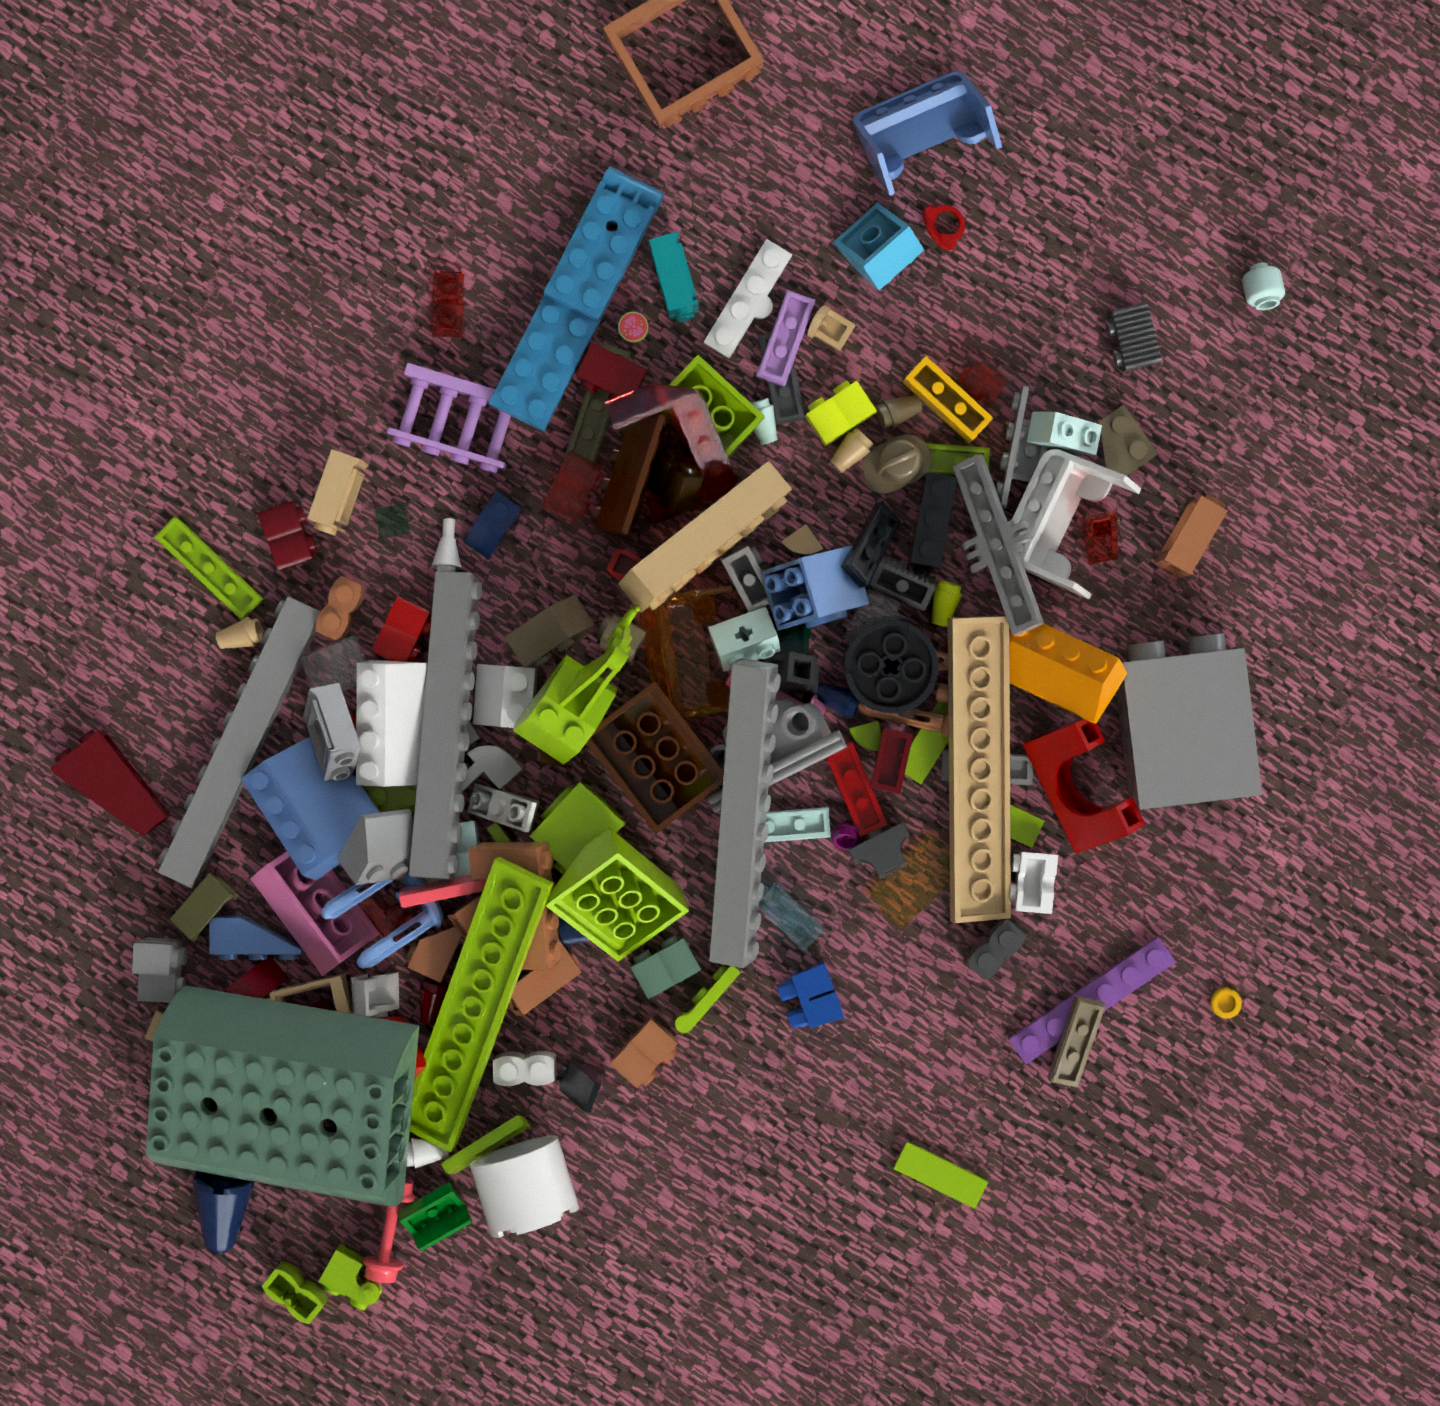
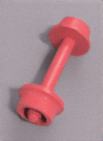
(381, 1267)

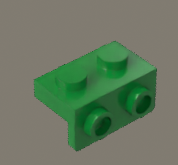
(435, 1216)

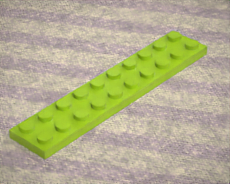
(477, 1001)

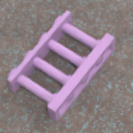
(449, 388)

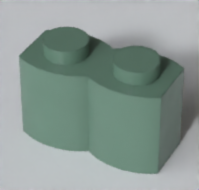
(665, 966)

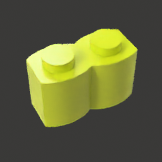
(839, 413)

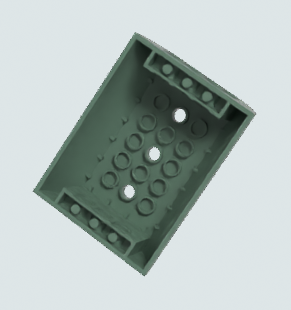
(301, 1066)

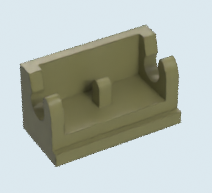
(203, 906)

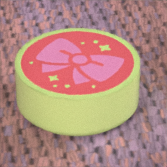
(633, 327)

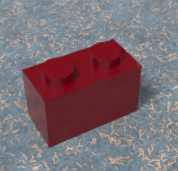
(609, 372)

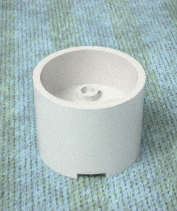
(524, 1186)

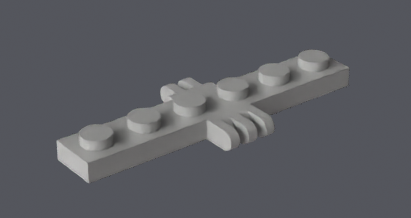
(997, 545)

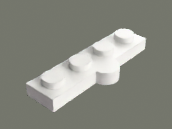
(749, 299)

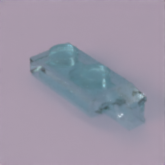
(789, 916)

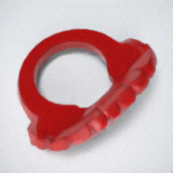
(945, 241)

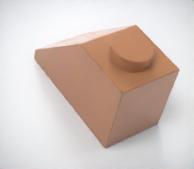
(434, 953)

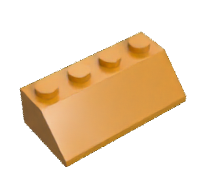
(1064, 671)

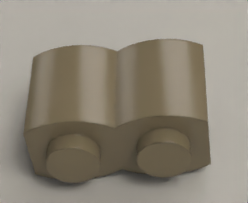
(608, 626)

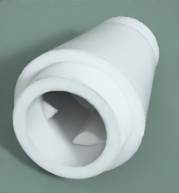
(424, 1152)

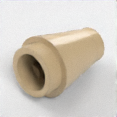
(851, 450)
(241, 634)

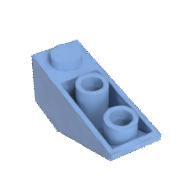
(243, 935)

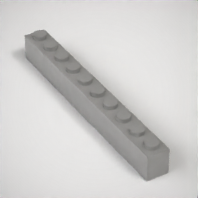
(445, 726)
(240, 743)
(744, 812)

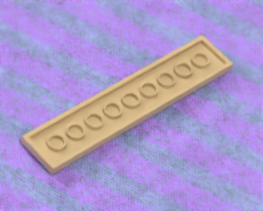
(979, 768)

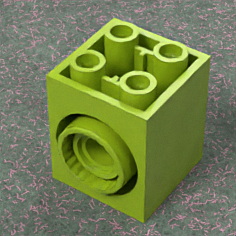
(573, 822)

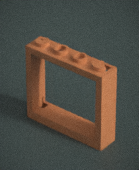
(698, 98)

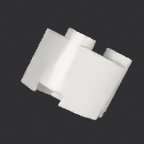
(1034, 881)
(375, 994)

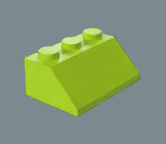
(730, 411)

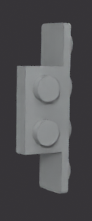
(1022, 455)

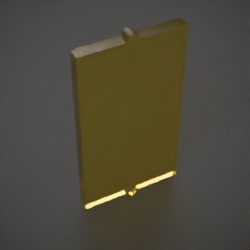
(915, 885)

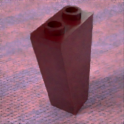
(111, 781)

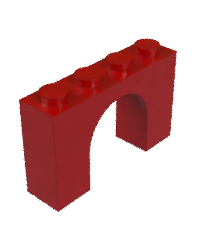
(1081, 820)

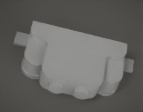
(800, 742)

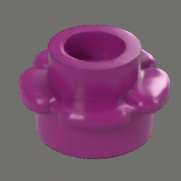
(845, 836)

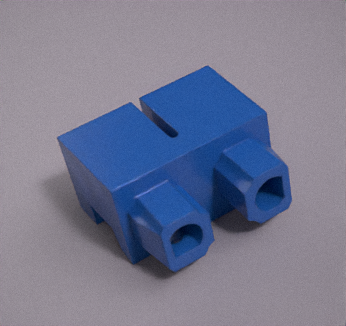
(807, 984)

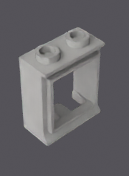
(331, 731)

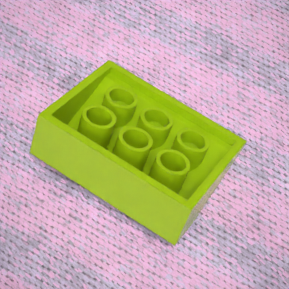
(616, 896)

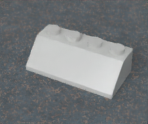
(389, 721)

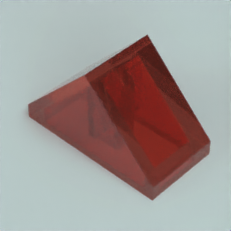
(1100, 536)

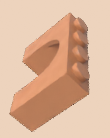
(536, 858)
(532, 985)

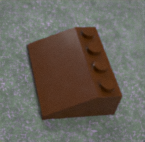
(630, 476)
(655, 757)

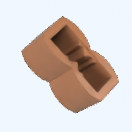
(337, 616)
(645, 1052)

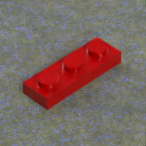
(856, 790)

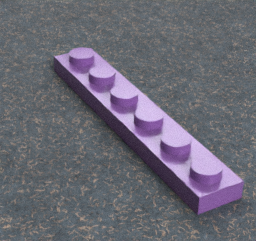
(1107, 987)

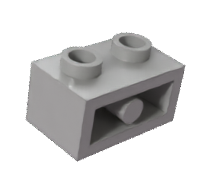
(744, 572)

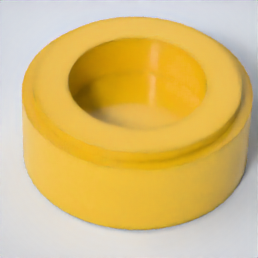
(1225, 1002)

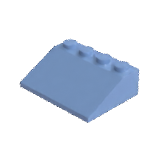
(304, 810)

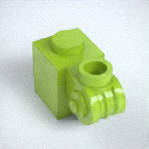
(343, 1278)

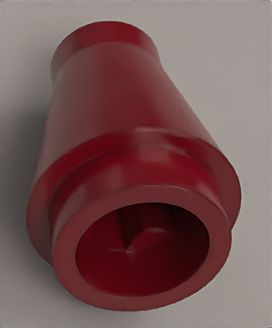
(431, 999)

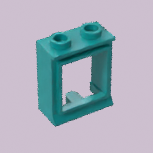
(674, 277)

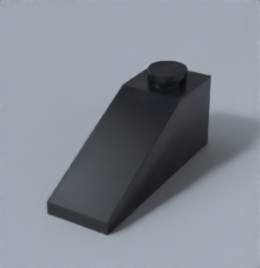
(580, 1083)

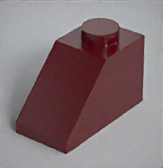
(259, 980)

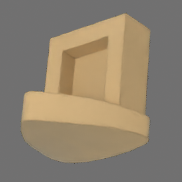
(830, 328)

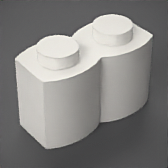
(515, 1068)

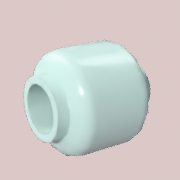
(1263, 286)

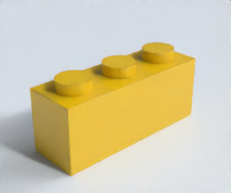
(947, 399)

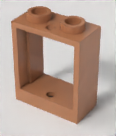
(1191, 535)

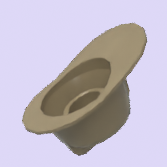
(896, 463)

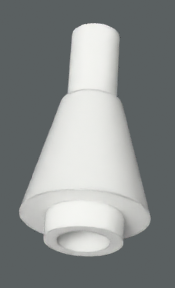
(447, 555)

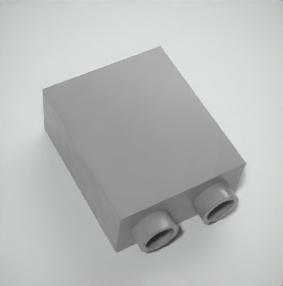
(1188, 724)

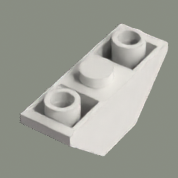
(503, 807)

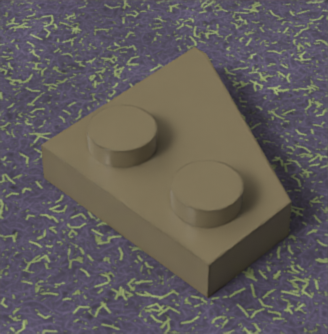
(1124, 442)

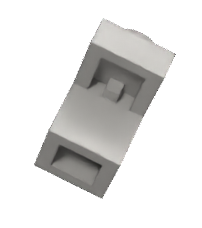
(494, 762)

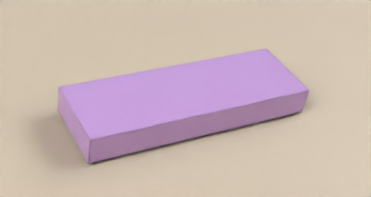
(785, 338)

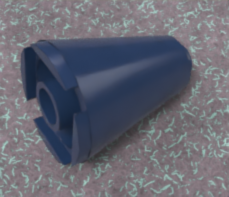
(220, 1208)

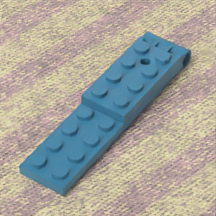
(576, 298)

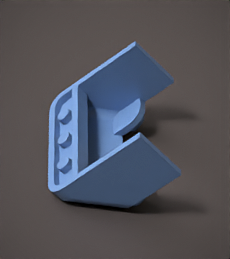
(921, 120)

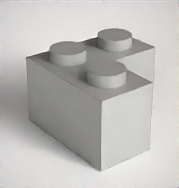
(159, 968)

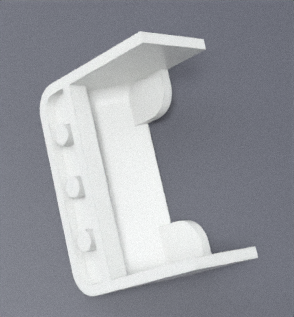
(1050, 505)

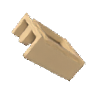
(337, 492)

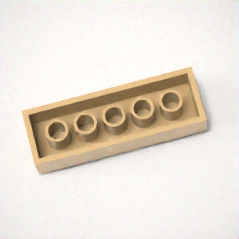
(706, 538)

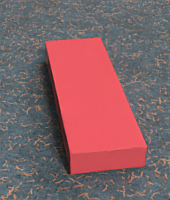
(440, 890)

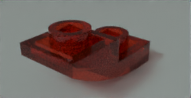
(448, 304)

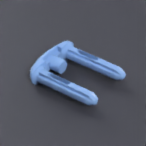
(431, 916)

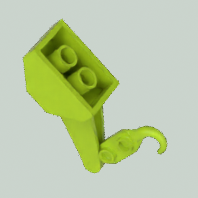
(575, 698)

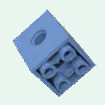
(812, 590)

